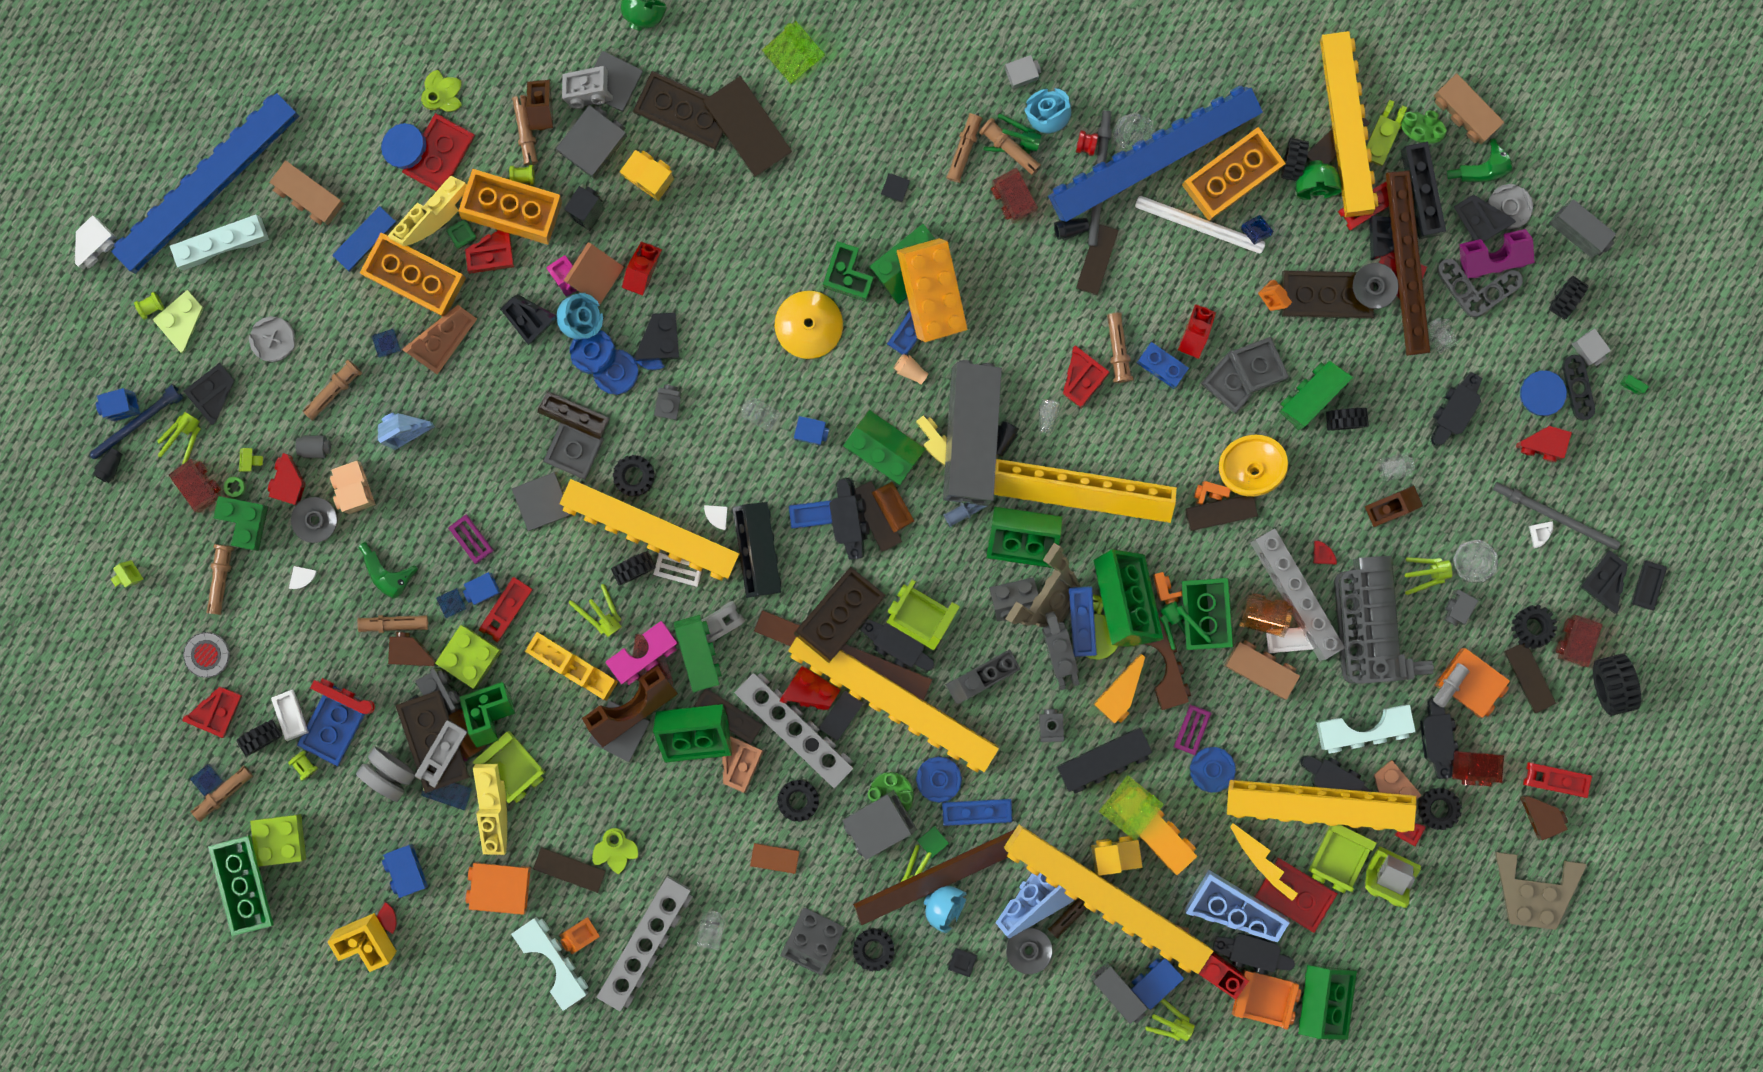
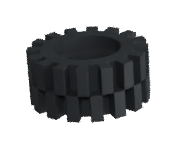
(1295, 159)
(1568, 297)
(1347, 419)
(620, 471)
(633, 568)
(1524, 634)
(259, 737)
(798, 786)
(1453, 808)
(859, 949)

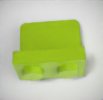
(1378, 890)

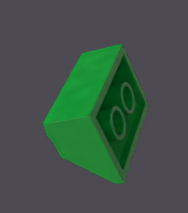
(888, 268)
(1314, 394)
(884, 447)
(1022, 536)
(1210, 607)
(692, 733)
(1327, 1002)

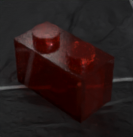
(1014, 196)
(195, 485)
(1578, 641)
(1478, 767)

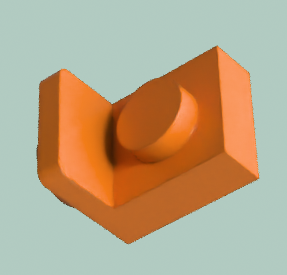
(1274, 296)
(1215, 492)
(1162, 586)
(578, 936)

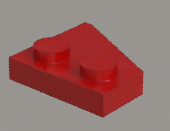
(490, 253)
(1083, 377)

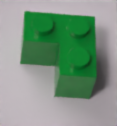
(842, 277)
(248, 518)
(482, 709)

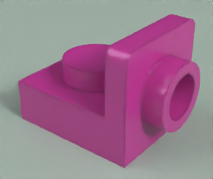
(559, 270)

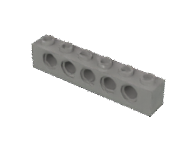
(1298, 594)
(747, 693)
(610, 992)

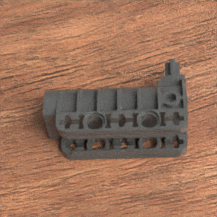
(1374, 625)

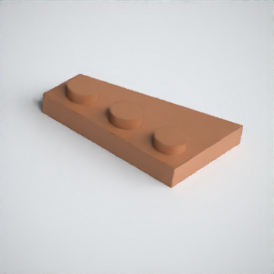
(441, 339)

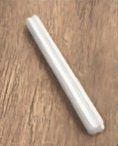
(1198, 224)

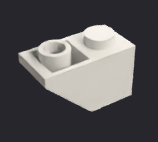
(91, 241)

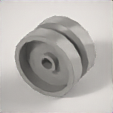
(386, 774)

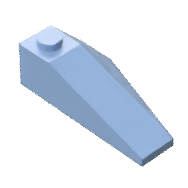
(401, 429)
(1032, 904)

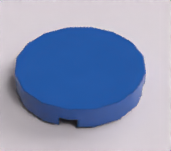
(403, 146)
(593, 353)
(619, 375)
(1543, 393)
(1204, 767)
(934, 770)

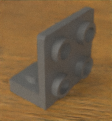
(440, 681)
(812, 941)

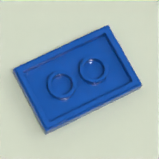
(331, 730)

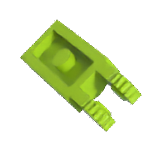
(1384, 134)

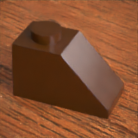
(539, 105)
(1393, 506)
(408, 651)
(1544, 817)

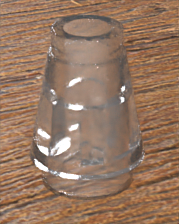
(1048, 414)

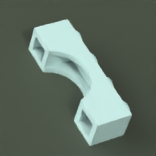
(223, 239)
(1394, 722)
(534, 938)

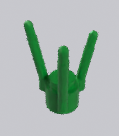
(1028, 138)
(1173, 614)

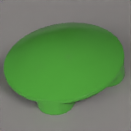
(1423, 127)
(892, 781)

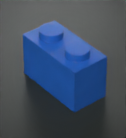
(404, 871)
(1156, 983)

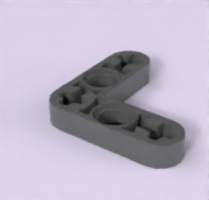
(1471, 293)

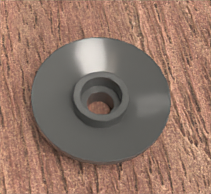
(1386, 285)
(302, 517)
(1033, 962)

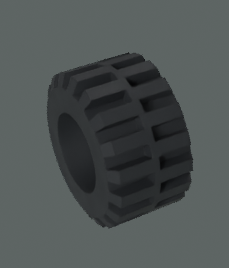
(1617, 684)

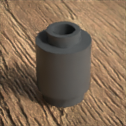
(313, 446)

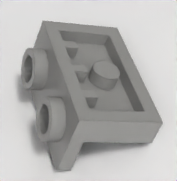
(586, 87)

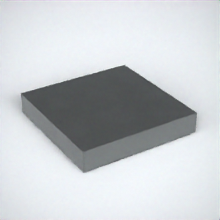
(621, 79)
(1259, 365)
(1226, 385)
(573, 451)
(540, 501)
(626, 743)

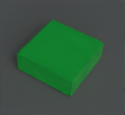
(461, 234)
(1634, 384)
(933, 841)

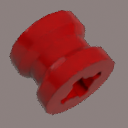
(1086, 143)

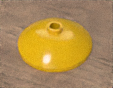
(814, 340)
(1250, 455)

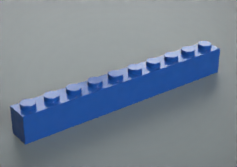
(1155, 153)
(205, 183)

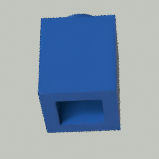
(811, 431)
(481, 589)

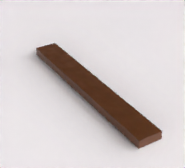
(1408, 263)
(783, 631)
(932, 879)

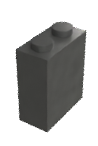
(592, 141)
(1583, 229)
(879, 825)
(1119, 993)

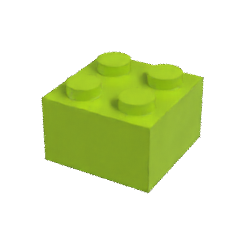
(468, 656)
(278, 840)

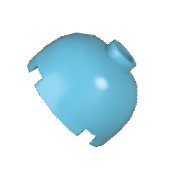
(1048, 110)
(579, 316)
(944, 906)

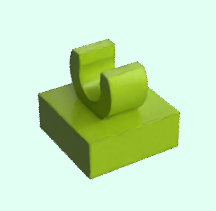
(246, 460)
(126, 574)

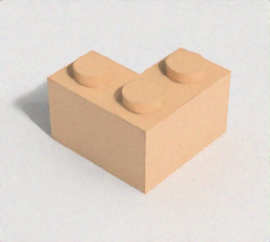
(353, 488)

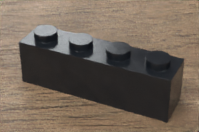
(1424, 190)
(757, 549)
(1103, 760)

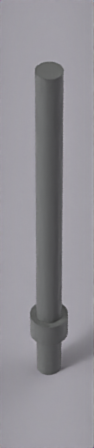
(1104, 135)
(1516, 496)

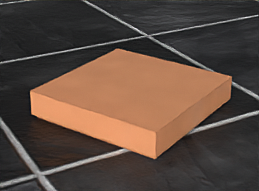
(593, 273)

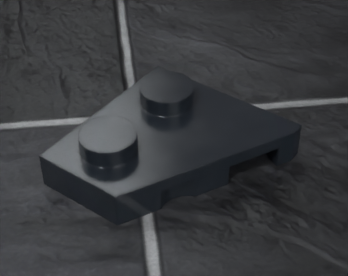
(1482, 218)
(1380, 236)
(527, 317)
(659, 339)
(211, 392)
(1606, 581)

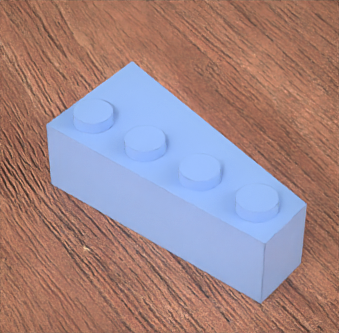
(1231, 906)

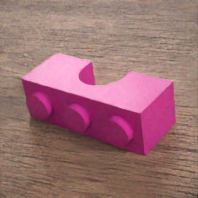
(660, 643)

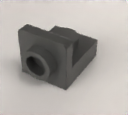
(668, 402)

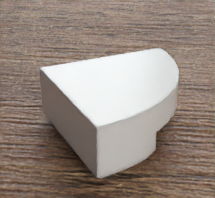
(716, 515)
(1540, 533)
(301, 577)

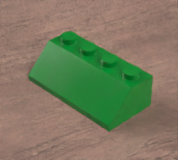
(1127, 598)
(240, 885)

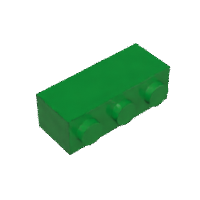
(697, 653)

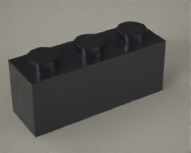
(585, 207)

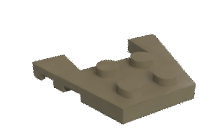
(1053, 595)
(1536, 902)

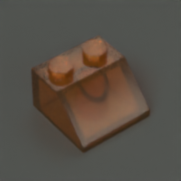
(1266, 615)

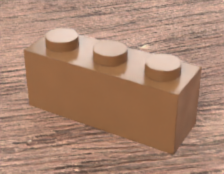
(1468, 109)
(306, 193)
(1262, 669)

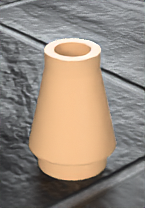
(909, 368)

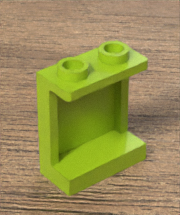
(920, 616)
(514, 764)
(1341, 857)

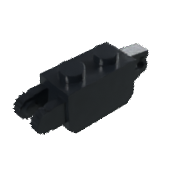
(1457, 410)
(849, 518)
(898, 644)
(1438, 739)
(1330, 775)
(1254, 952)

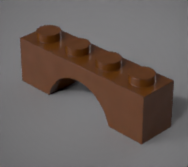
(1170, 690)
(609, 723)

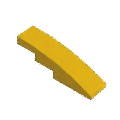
(571, 666)
(1258, 854)

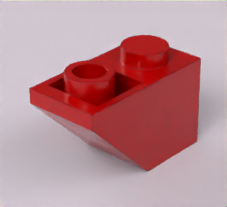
(641, 268)
(1197, 331)
(1548, 442)
(288, 482)
(1224, 975)

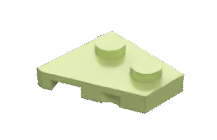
(180, 319)

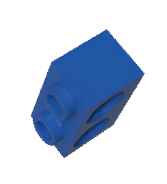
(1162, 365)
(117, 404)

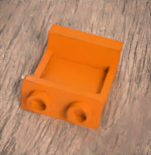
(1479, 687)
(498, 888)
(1267, 999)

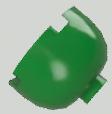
(643, 13)
(1318, 180)

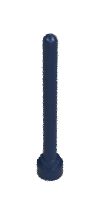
(169, 397)

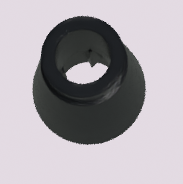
(1071, 228)
(1006, 435)
(108, 465)

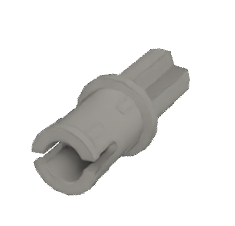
(1451, 685)

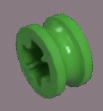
(236, 494)

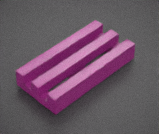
(482, 554)
(1199, 711)

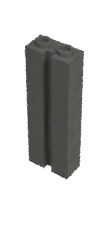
(972, 433)

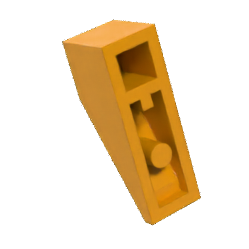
(1119, 695)

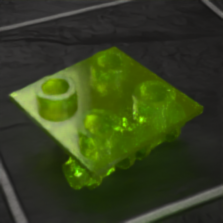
(793, 52)
(1131, 807)

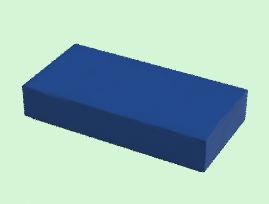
(810, 514)

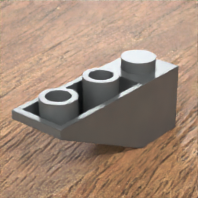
(983, 677)

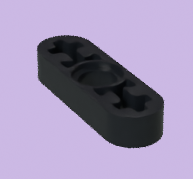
(1587, 391)

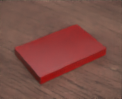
(443, 154)
(1308, 905)

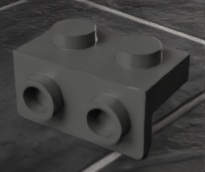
(1007, 594)

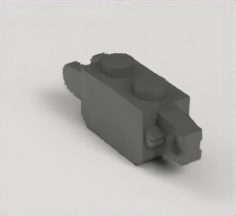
(1060, 650)

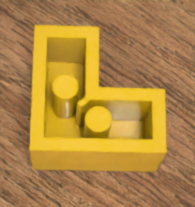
(648, 174)
(1116, 856)
(365, 938)

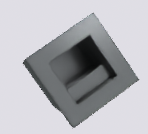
(1459, 608)
(1046, 734)

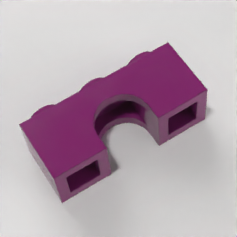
(1515, 252)

